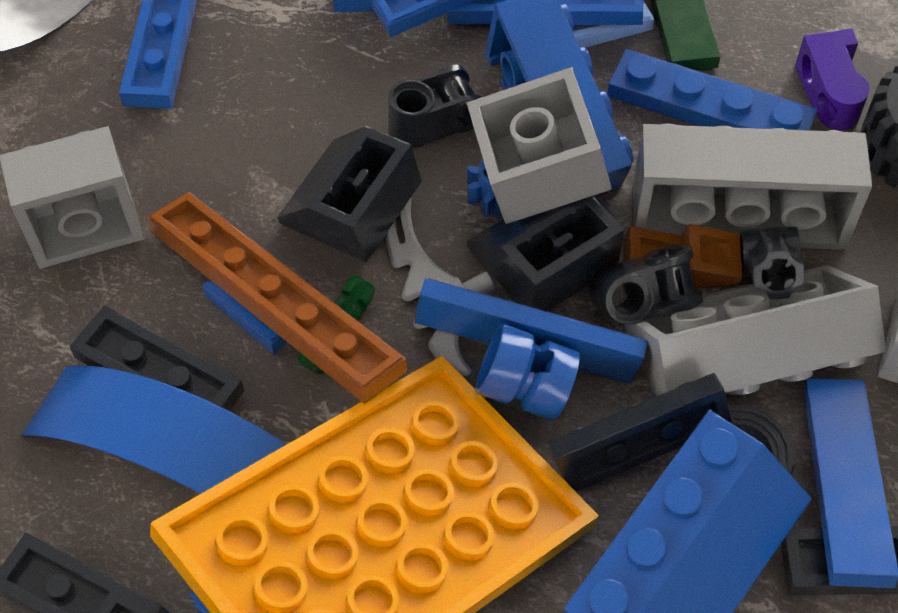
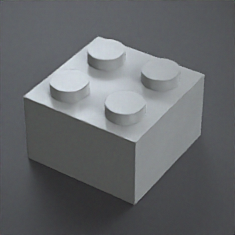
(539, 145)
(71, 197)

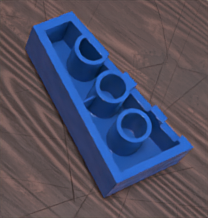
(539, 40)

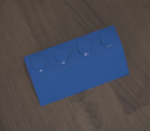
(698, 530)

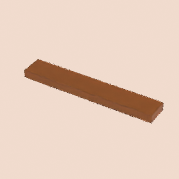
(279, 297)

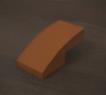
(715, 252)

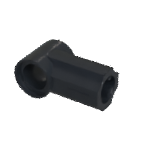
(772, 259)

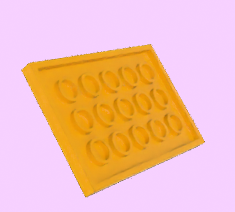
(380, 511)

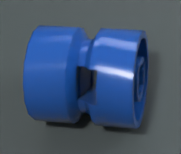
(528, 372)

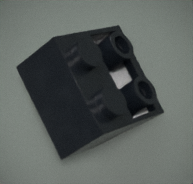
(354, 192)
(551, 252)

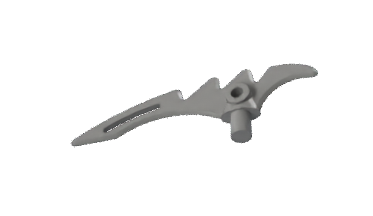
(422, 267)

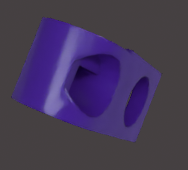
(831, 77)

